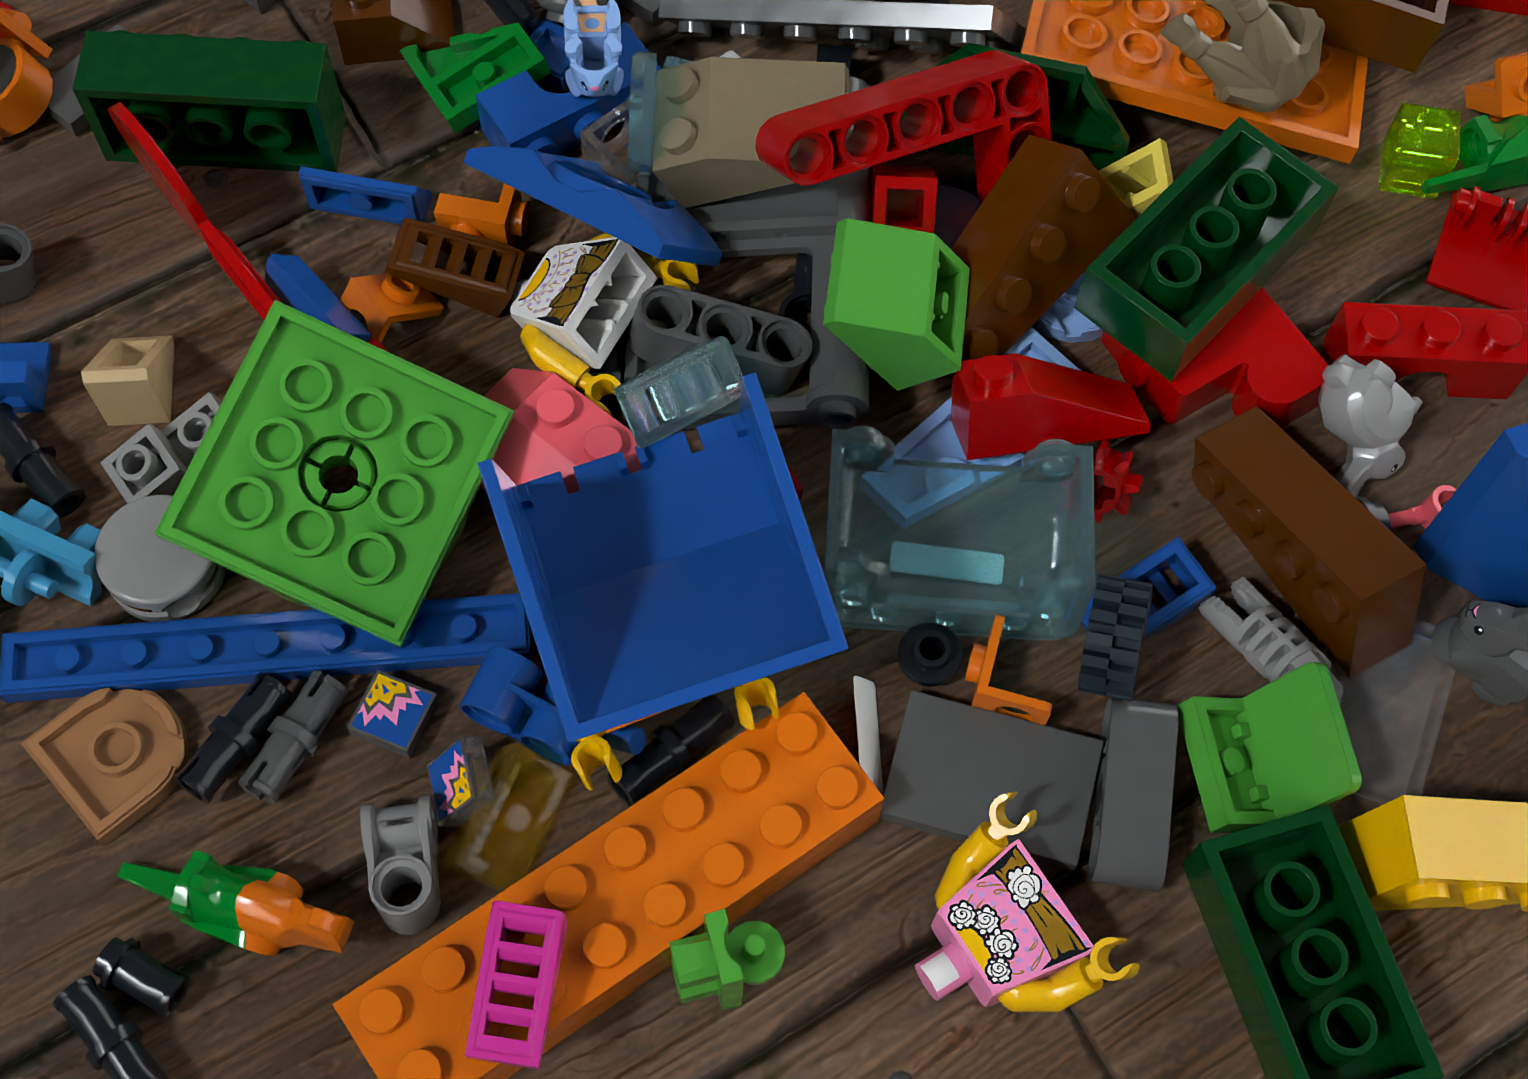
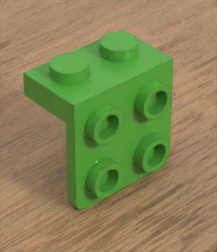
(1270, 750)

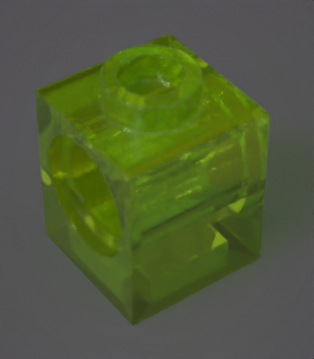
(1418, 147)

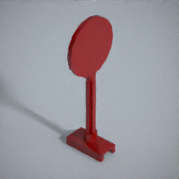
(180, 197)

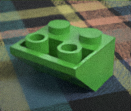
(897, 301)

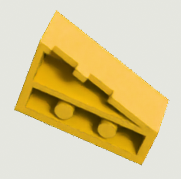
(1441, 853)

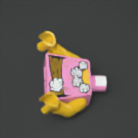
(1010, 928)

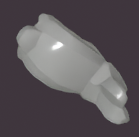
(1368, 414)

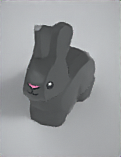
(1488, 648)

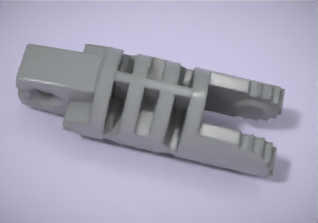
(1265, 636)

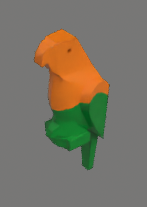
(1491, 154)
(243, 905)

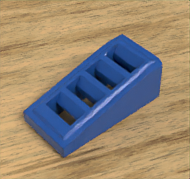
(1189, 573)

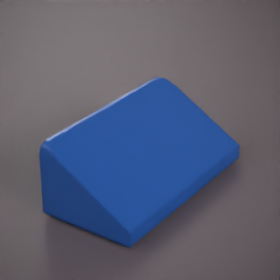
(364, 196)
(303, 290)

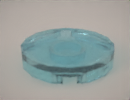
(641, 113)

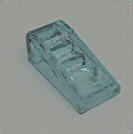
(712, 373)

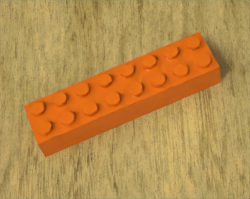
(695, 846)

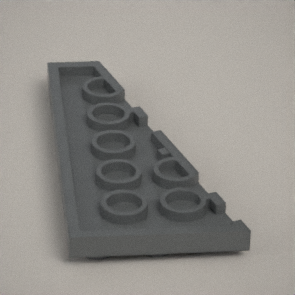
(866, 23)

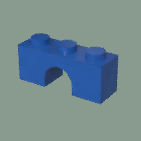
(528, 117)

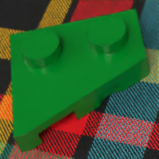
(471, 66)

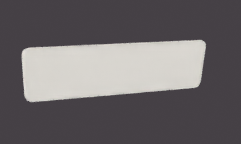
(868, 730)

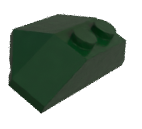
(1076, 108)

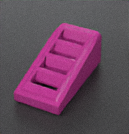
(524, 919)

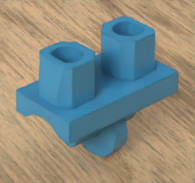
(43, 563)

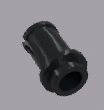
(140, 976)

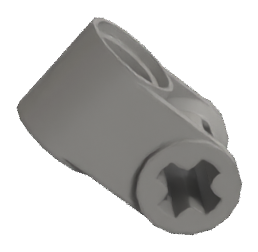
(400, 850)

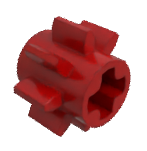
(1118, 479)

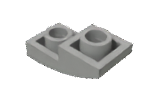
(157, 459)

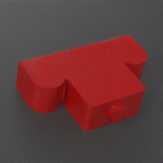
(1253, 357)

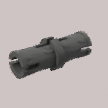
(293, 737)

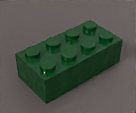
(214, 99)
(1204, 248)
(1307, 954)

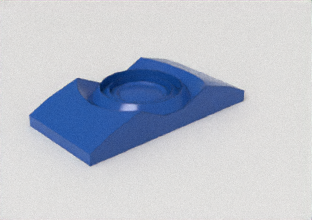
(601, 201)

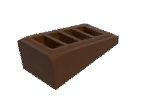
(468, 290)

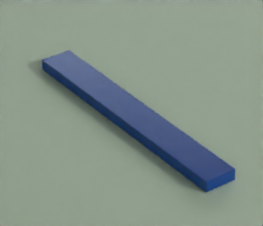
(241, 646)

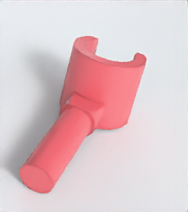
(1425, 511)

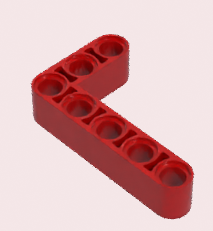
(996, 102)

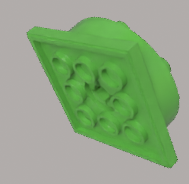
(320, 403)

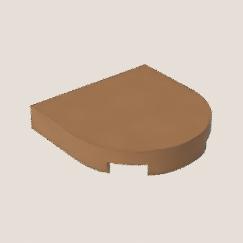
(112, 757)

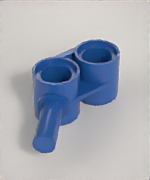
(511, 702)

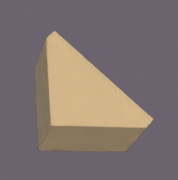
(132, 380)

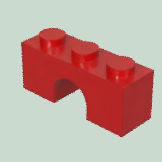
(1474, 347)

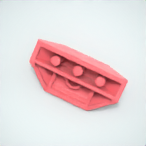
(554, 429)

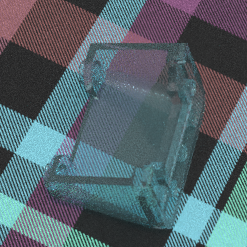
(959, 539)

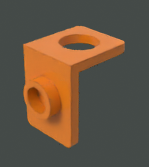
(388, 300)
(991, 698)

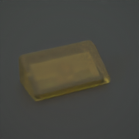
(506, 833)

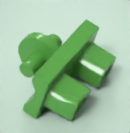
(724, 962)

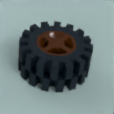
(1115, 637)

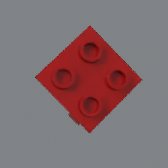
(1483, 250)

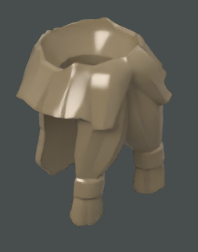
(1267, 53)

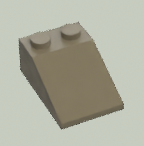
(712, 116)

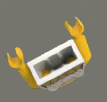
(582, 304)

